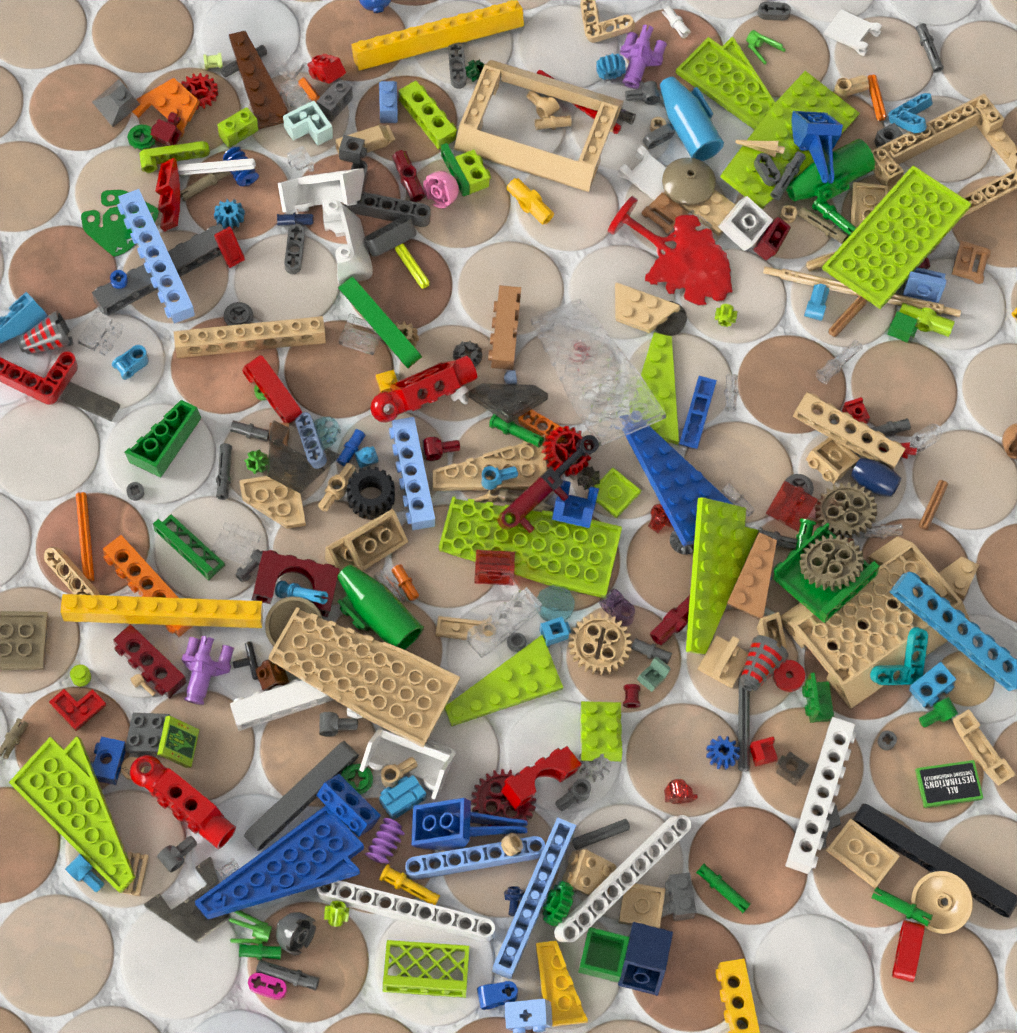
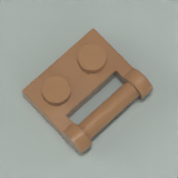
(667, 209)
(965, 260)

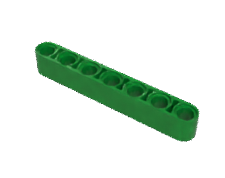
(380, 322)

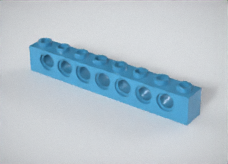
(949, 630)

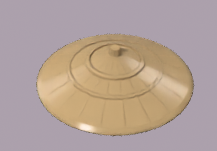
(972, 683)

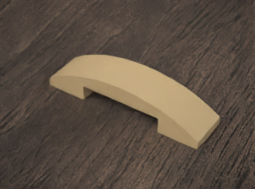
(981, 749)

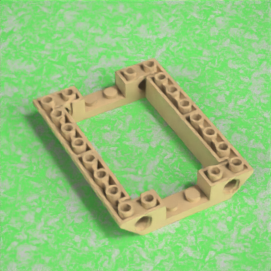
(974, 112)
(527, 158)

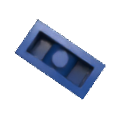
(110, 748)

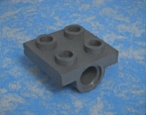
(145, 733)

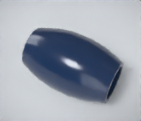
(876, 477)

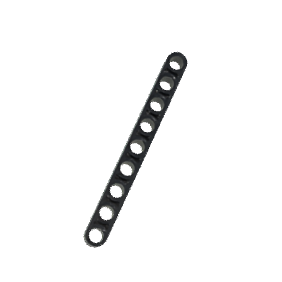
(935, 859)

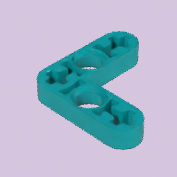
(905, 670)

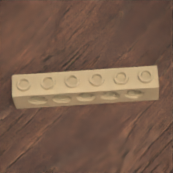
(838, 431)

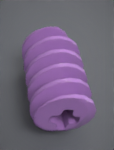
(385, 841)

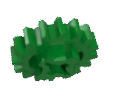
(558, 903)

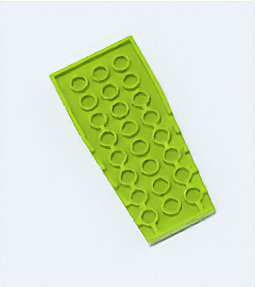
(803, 95)
(551, 554)

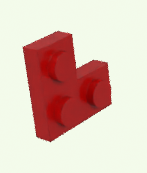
(79, 712)

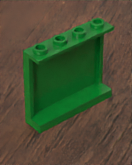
(820, 602)

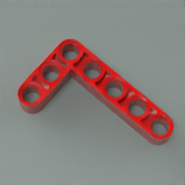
(41, 385)

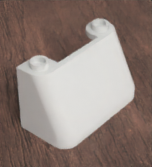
(354, 257)

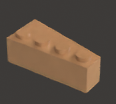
(505, 327)

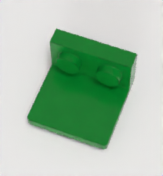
(819, 700)

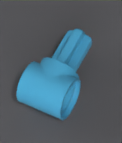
(366, 456)
(499, 475)
(81, 870)

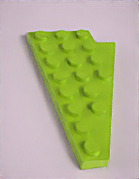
(718, 559)

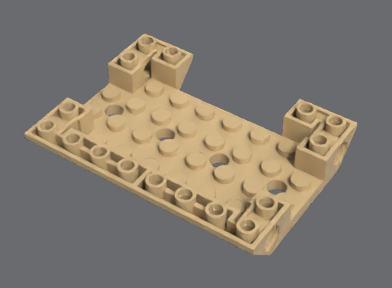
(887, 629)

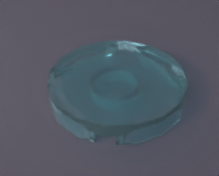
(556, 603)

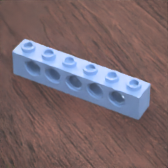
(407, 429)

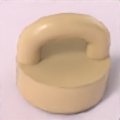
(511, 844)

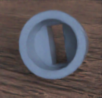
(510, 377)

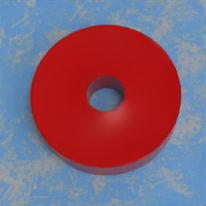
(789, 684)

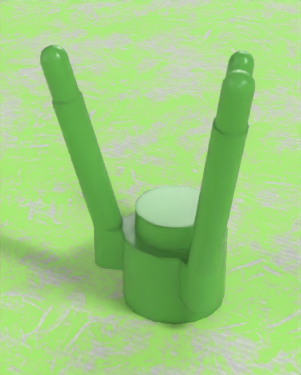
(756, 40)
(261, 929)

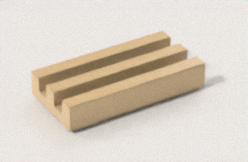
(137, 856)

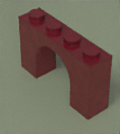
(275, 565)

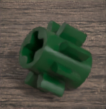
(474, 69)

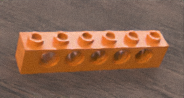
(121, 549)

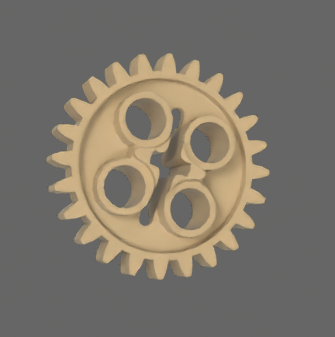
(617, 648)

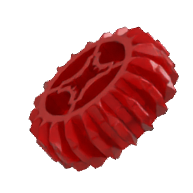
(556, 450)

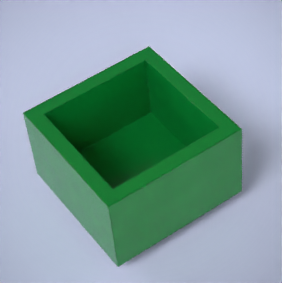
(603, 954)

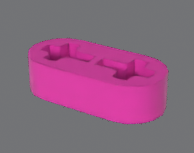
(268, 981)

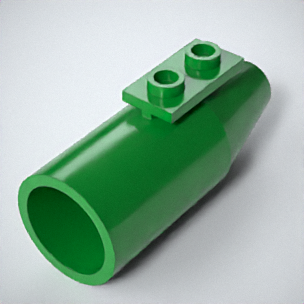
(848, 164)
(377, 607)

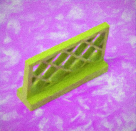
(429, 985)

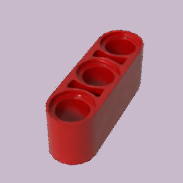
(908, 951)

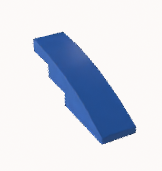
(697, 412)

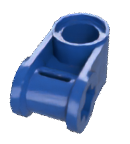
(494, 995)

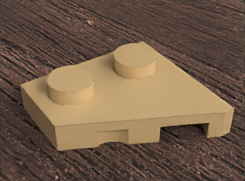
(960, 575)

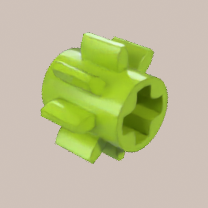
(726, 315)
(336, 913)

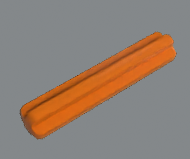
(876, 98)

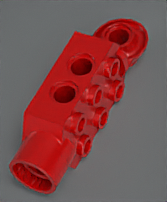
(423, 388)
(168, 785)

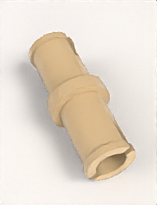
(553, 122)

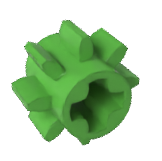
(256, 461)

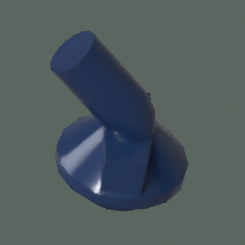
(514, 895)

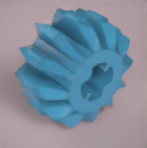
(611, 66)
(229, 214)

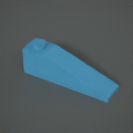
(22, 317)

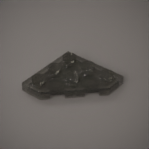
(508, 400)

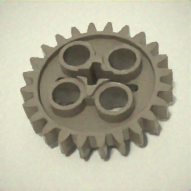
(846, 510)
(831, 562)

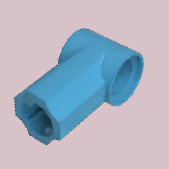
(816, 306)

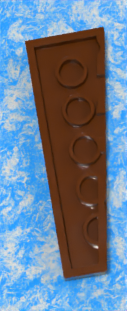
(259, 87)

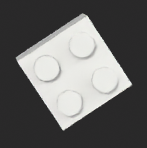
(745, 223)

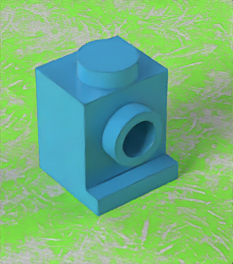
(558, 625)

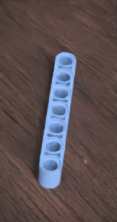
(466, 863)

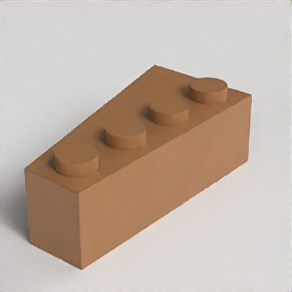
(753, 583)

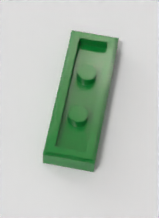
(455, 169)

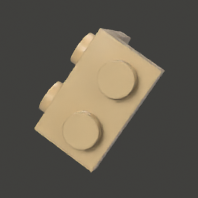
(587, 871)

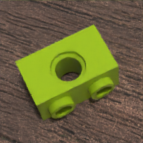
(237, 127)

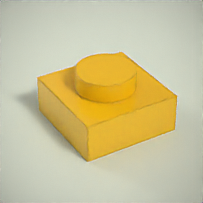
(385, 380)

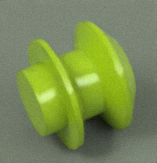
(80, 675)

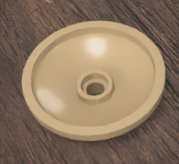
(929, 896)

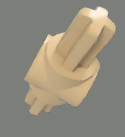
(335, 494)

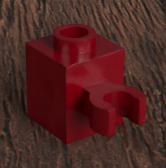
(167, 132)

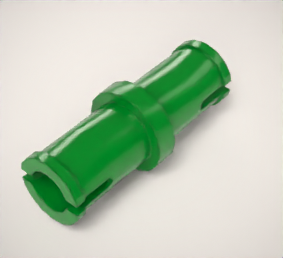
(260, 951)

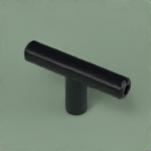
(251, 660)

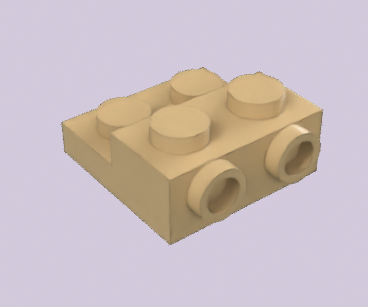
(832, 460)

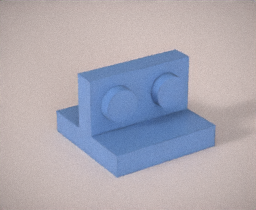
(925, 285)

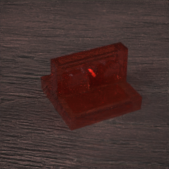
(791, 505)
(494, 567)

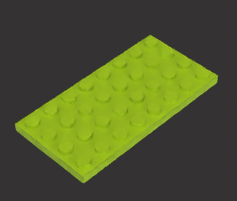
(896, 237)

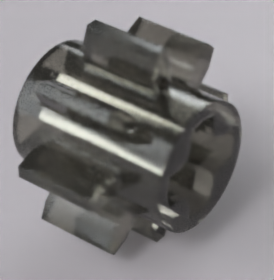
(588, 477)

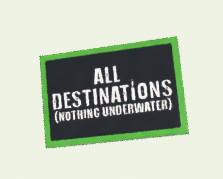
(949, 784)

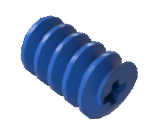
(242, 177)

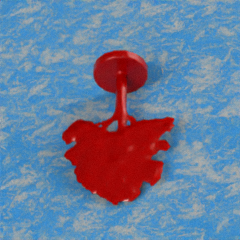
(692, 265)

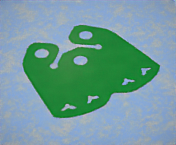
(113, 233)

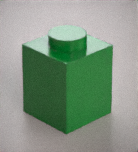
(903, 327)

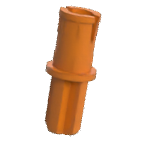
(405, 582)

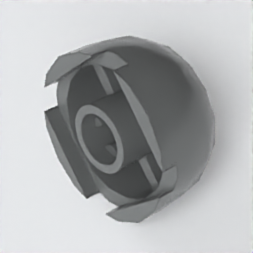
(295, 932)

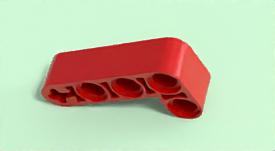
(272, 388)

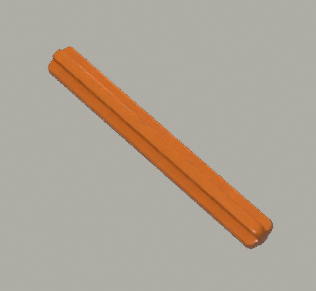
(84, 534)

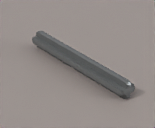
(744, 728)

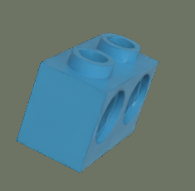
(929, 682)

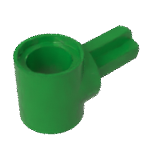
(941, 711)

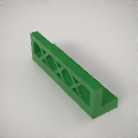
(185, 550)

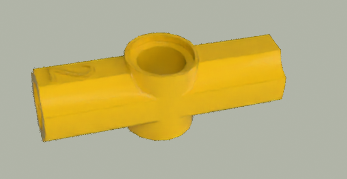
(530, 201)

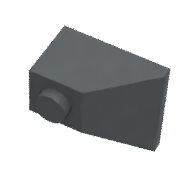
(116, 103)

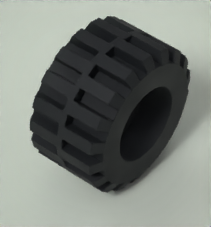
(367, 479)

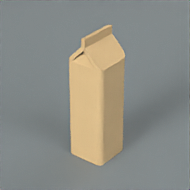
(374, 137)

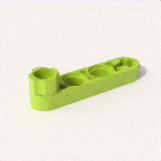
(151, 157)

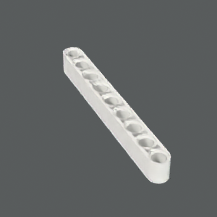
(615, 881)
(414, 915)

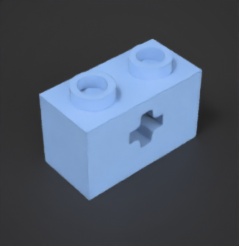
(518, 1011)

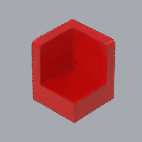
(763, 751)

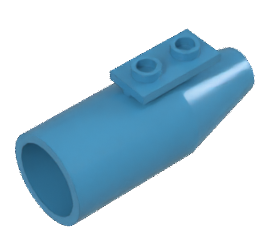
(691, 119)

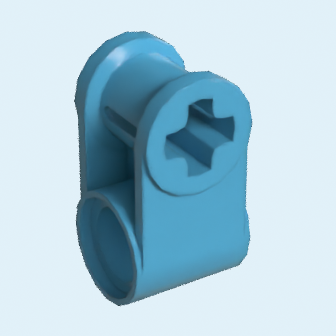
(130, 364)

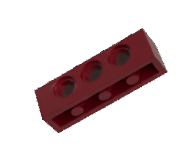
(132, 638)

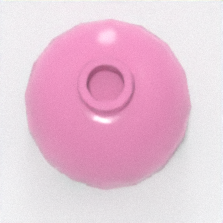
(441, 188)

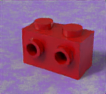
(326, 68)

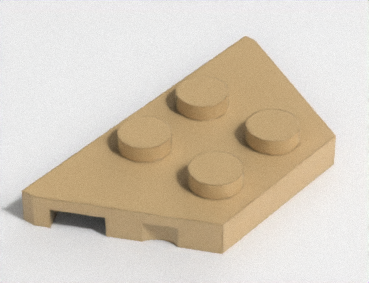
(641, 309)

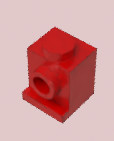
(856, 406)

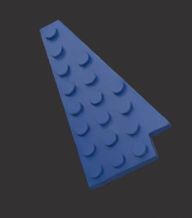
(673, 480)
(301, 860)

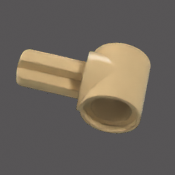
(544, 106)
(398, 770)

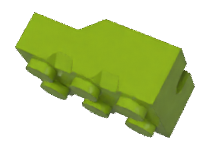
(600, 730)

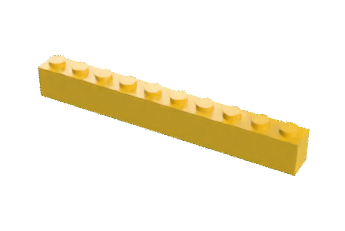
(437, 34)
(162, 611)

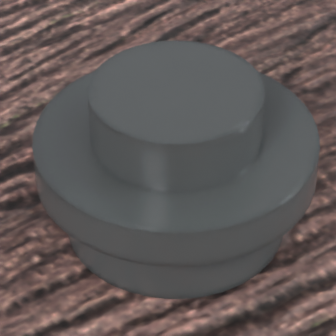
(516, 642)

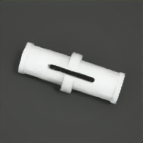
(676, 22)

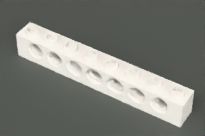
(797, 858)

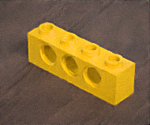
(737, 970)

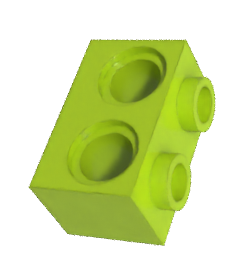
(474, 170)

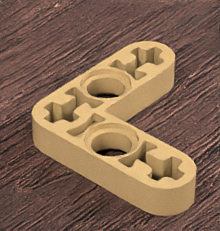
(600, 27)

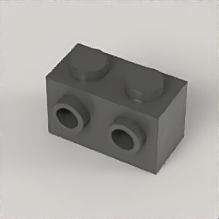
(681, 896)

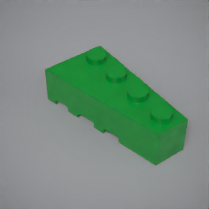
(165, 439)

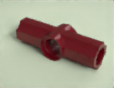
(405, 168)
(672, 623)

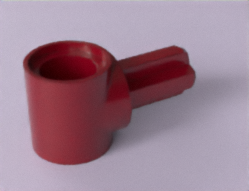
(435, 448)

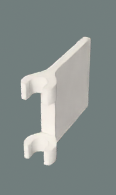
(851, 31)
(646, 174)

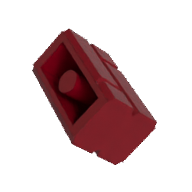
(772, 238)

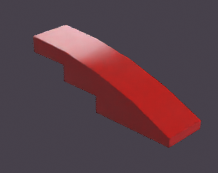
(169, 190)

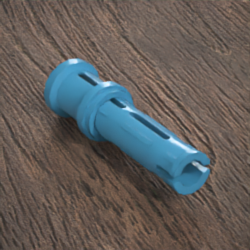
(284, 590)

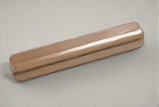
(847, 316)
(933, 504)

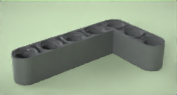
(396, 205)

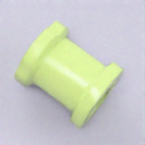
(213, 61)

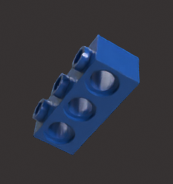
(348, 805)

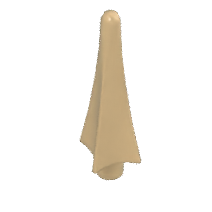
(767, 147)

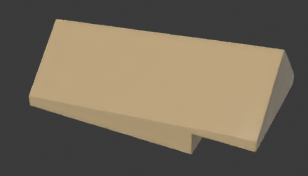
(367, 543)

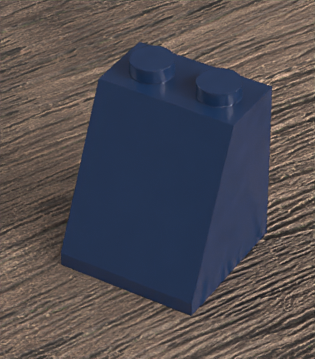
(646, 958)

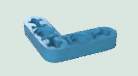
(905, 114)

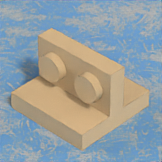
(724, 661)

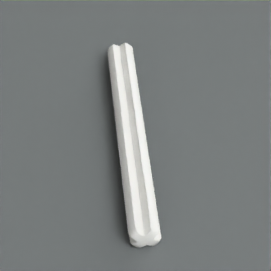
(213, 167)

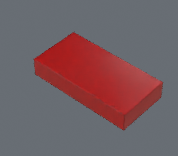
(229, 247)

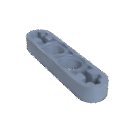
(312, 439)

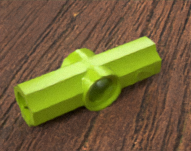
(928, 320)

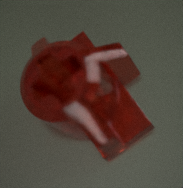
(658, 518)
(679, 792)

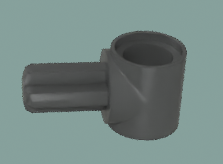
(648, 93)
(330, 724)
(573, 796)
(173, 857)

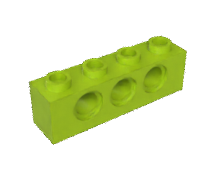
(428, 123)

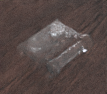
(359, 339)

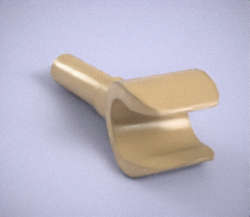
(488, 496)
(138, 680)

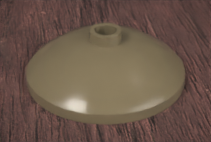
(687, 188)
(281, 613)

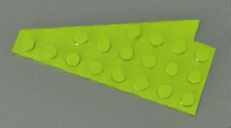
(728, 80)
(68, 796)

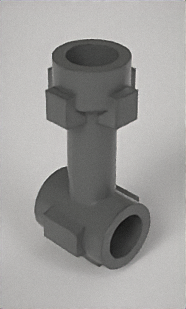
(243, 574)

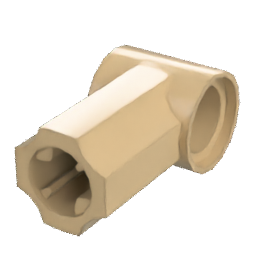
(846, 87)

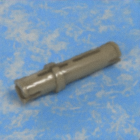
(203, 183)
(806, 214)

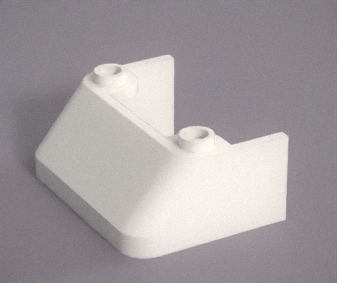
(313, 189)
(432, 760)

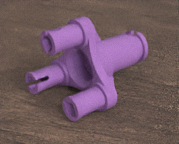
(640, 55)
(203, 668)

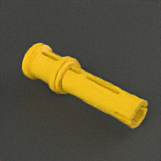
(400, 880)

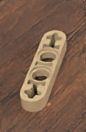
(74, 572)

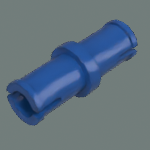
(351, 447)

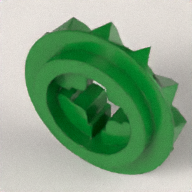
(135, 134)
(349, 774)

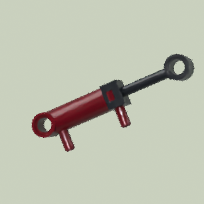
(542, 487)

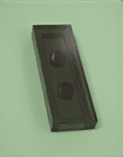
(90, 401)

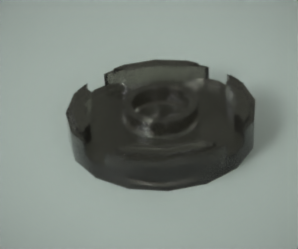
(674, 324)

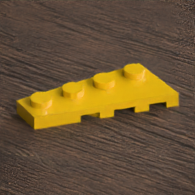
(558, 986)

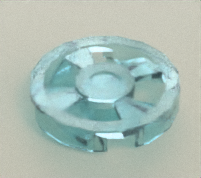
(325, 433)

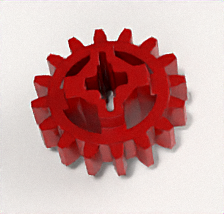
(198, 88)

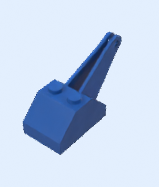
(818, 134)
(447, 825)

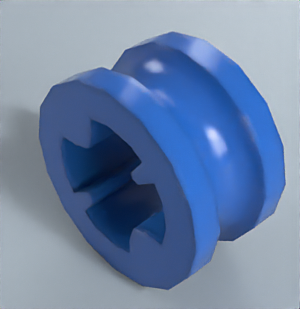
(113, 277)

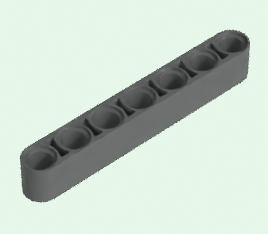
(300, 796)

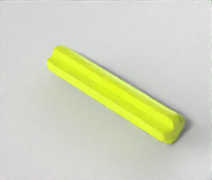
(412, 266)

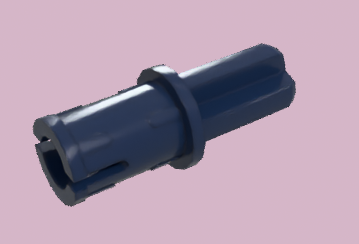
(292, 219)

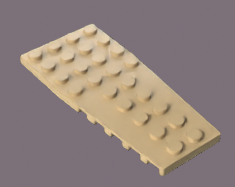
(366, 675)

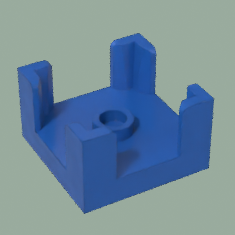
(575, 509)

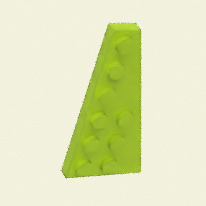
(660, 378)
(516, 681)

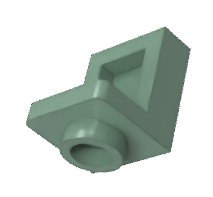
(654, 674)

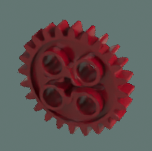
(483, 791)

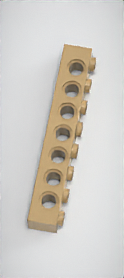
(249, 337)

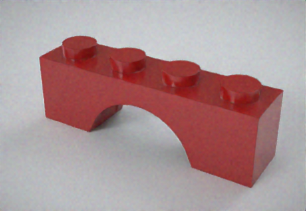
(559, 765)

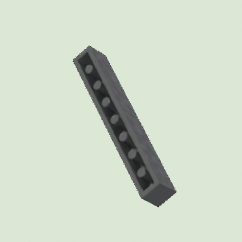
(185, 257)

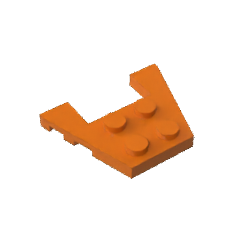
(169, 98)

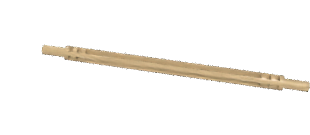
(837, 286)

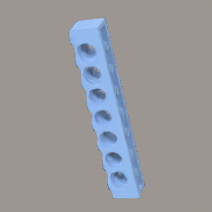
(183, 307)
(533, 898)

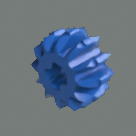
(718, 757)

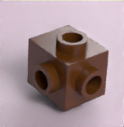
(271, 675)

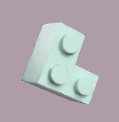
(308, 120)

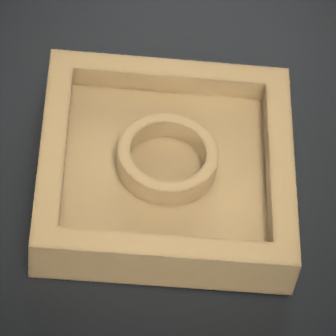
(642, 905)

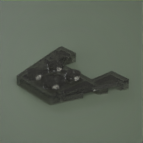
(290, 466)
(187, 916)

